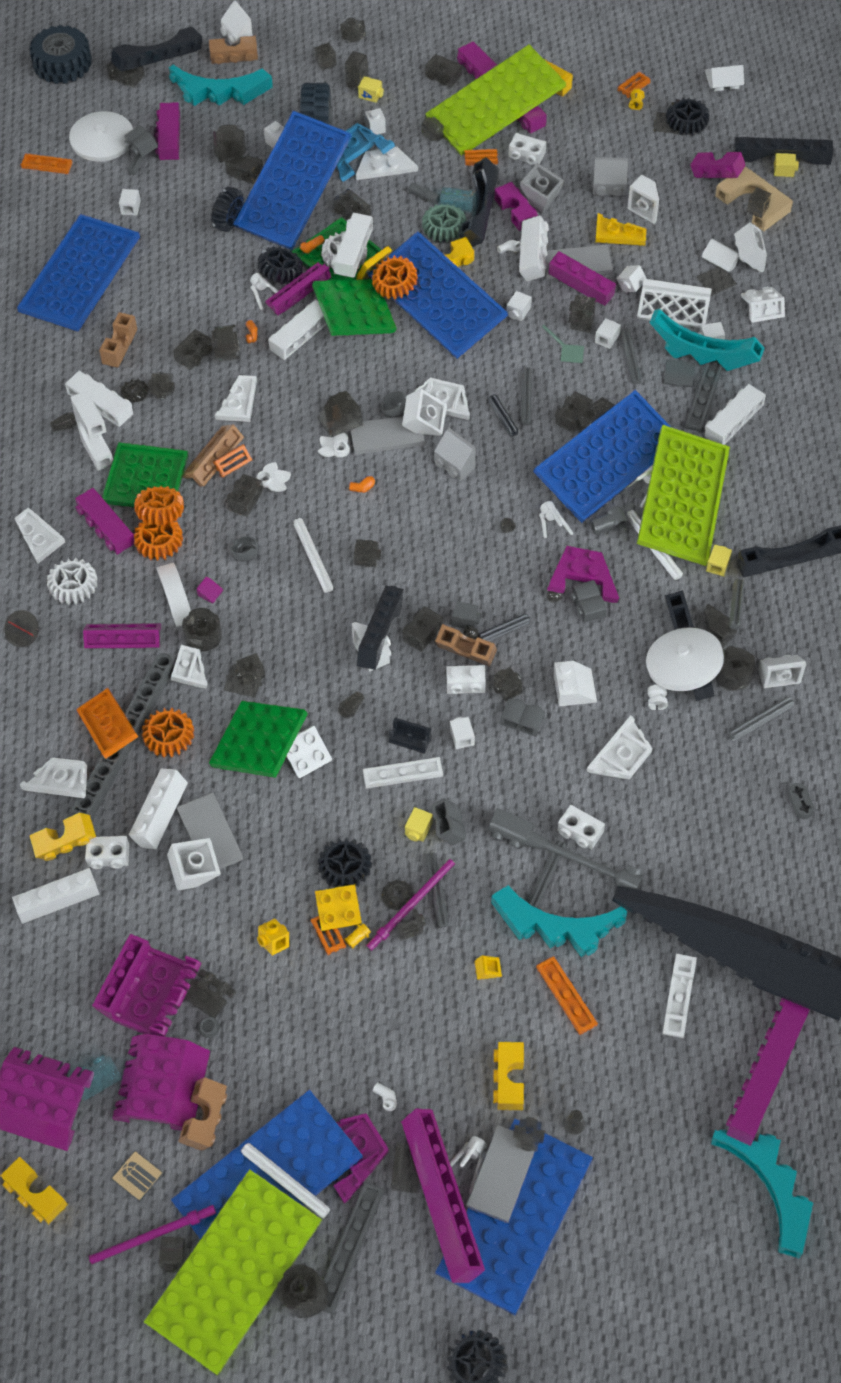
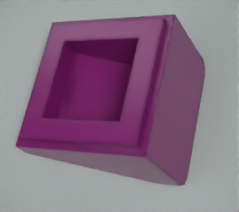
(209, 590)

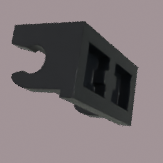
(410, 735)

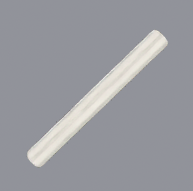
(313, 555)
(664, 558)
(285, 1180)

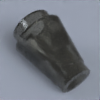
(64, 422)
(350, 705)
(574, 1126)

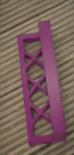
(297, 289)
(122, 635)

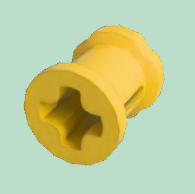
(636, 100)

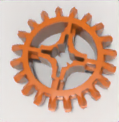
(396, 272)
(159, 505)
(161, 542)
(174, 739)

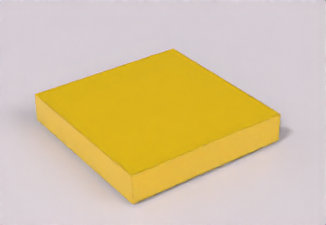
(371, 263)

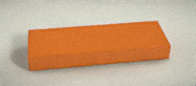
(46, 163)

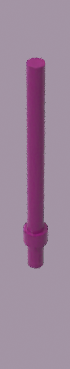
(383, 932)
(192, 1218)

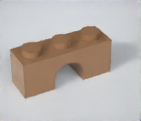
(244, 51)
(114, 349)
(474, 649)
(210, 1097)

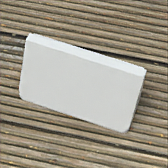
(720, 255)

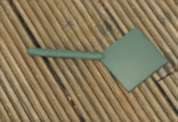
(569, 353)

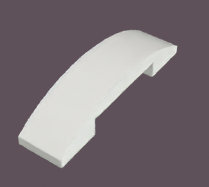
(174, 592)
(679, 996)

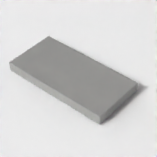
(593, 257)
(383, 436)
(205, 820)
(500, 1176)

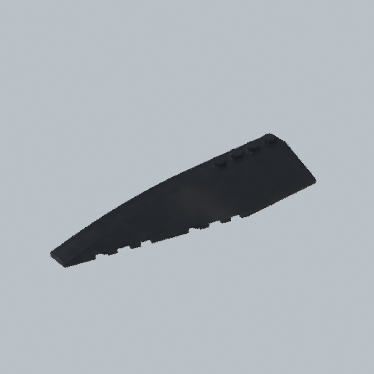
(755, 952)

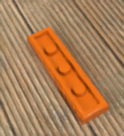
(566, 995)

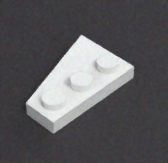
(240, 400)
(38, 535)

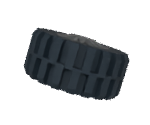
(60, 54)
(317, 102)

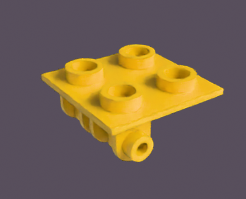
(338, 907)

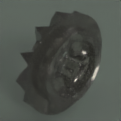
(138, 395)
(395, 902)

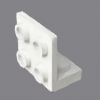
(764, 304)
(308, 752)

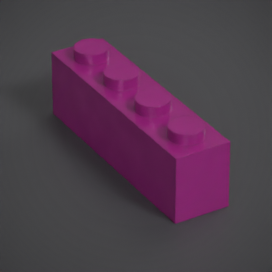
(169, 131)
(581, 278)
(104, 520)

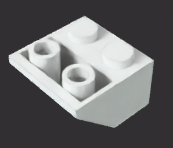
(751, 246)

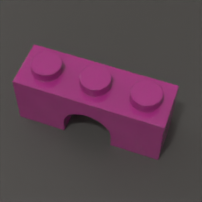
(728, 166)
(510, 197)

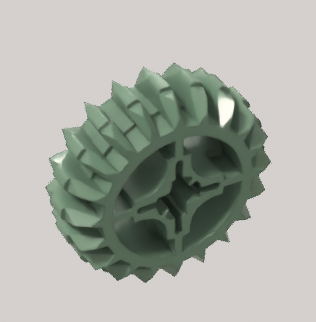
(443, 222)

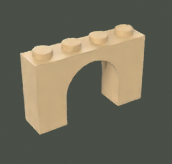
(746, 183)

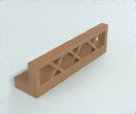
(222, 442)

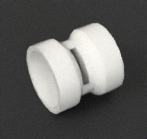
(657, 697)

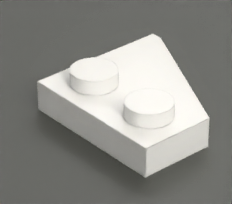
(189, 668)

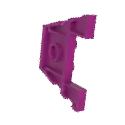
(584, 566)
(371, 1146)

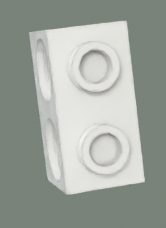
(527, 149)
(584, 824)
(107, 846)

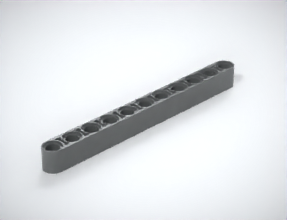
(137, 719)

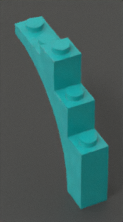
(241, 88)
(705, 349)
(554, 929)
(792, 1211)

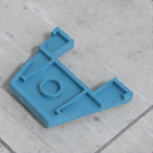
(361, 141)

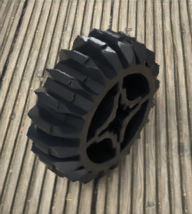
(695, 121)
(227, 208)
(279, 265)
(328, 859)
(477, 1343)

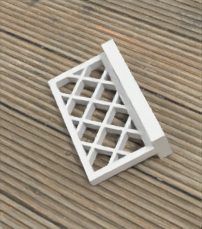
(662, 289)

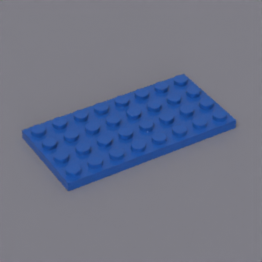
(292, 180)
(78, 272)
(445, 298)
(604, 457)
(298, 1140)
(517, 1248)

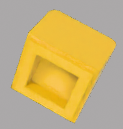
(488, 967)

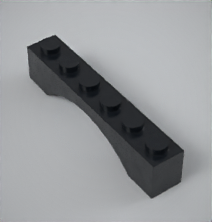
(131, 56)
(812, 150)
(485, 178)
(761, 560)
(680, 619)
(376, 632)

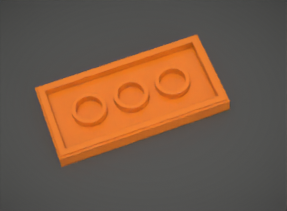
(107, 723)

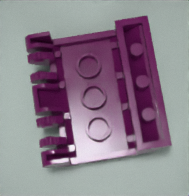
(145, 987)
(161, 1080)
(39, 1098)

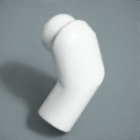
(511, 245)
(388, 1096)

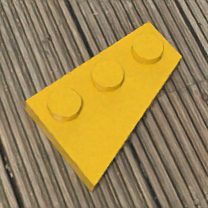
(618, 233)

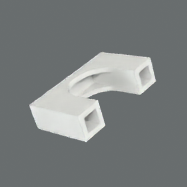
(90, 429)

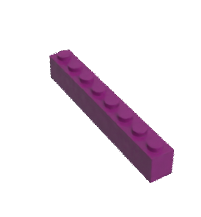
(478, 64)
(766, 1071)
(442, 1196)

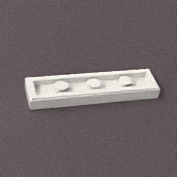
(402, 772)

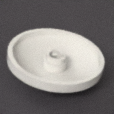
(100, 136)
(684, 659)

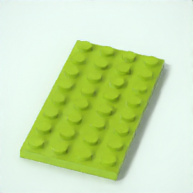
(496, 99)
(683, 495)
(233, 1272)

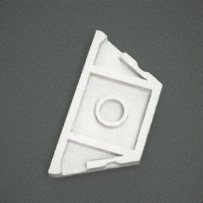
(391, 163)
(450, 394)
(622, 753)
(59, 778)

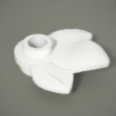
(331, 446)
(275, 477)

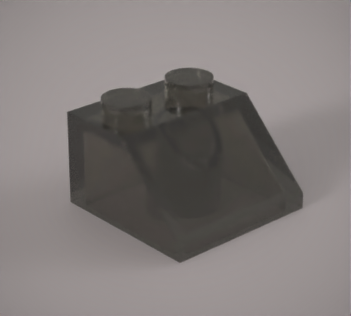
(340, 414)

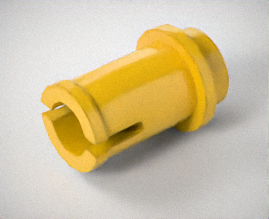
(358, 935)

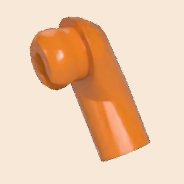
(312, 244)
(252, 337)
(364, 486)

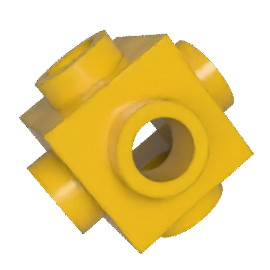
(273, 936)

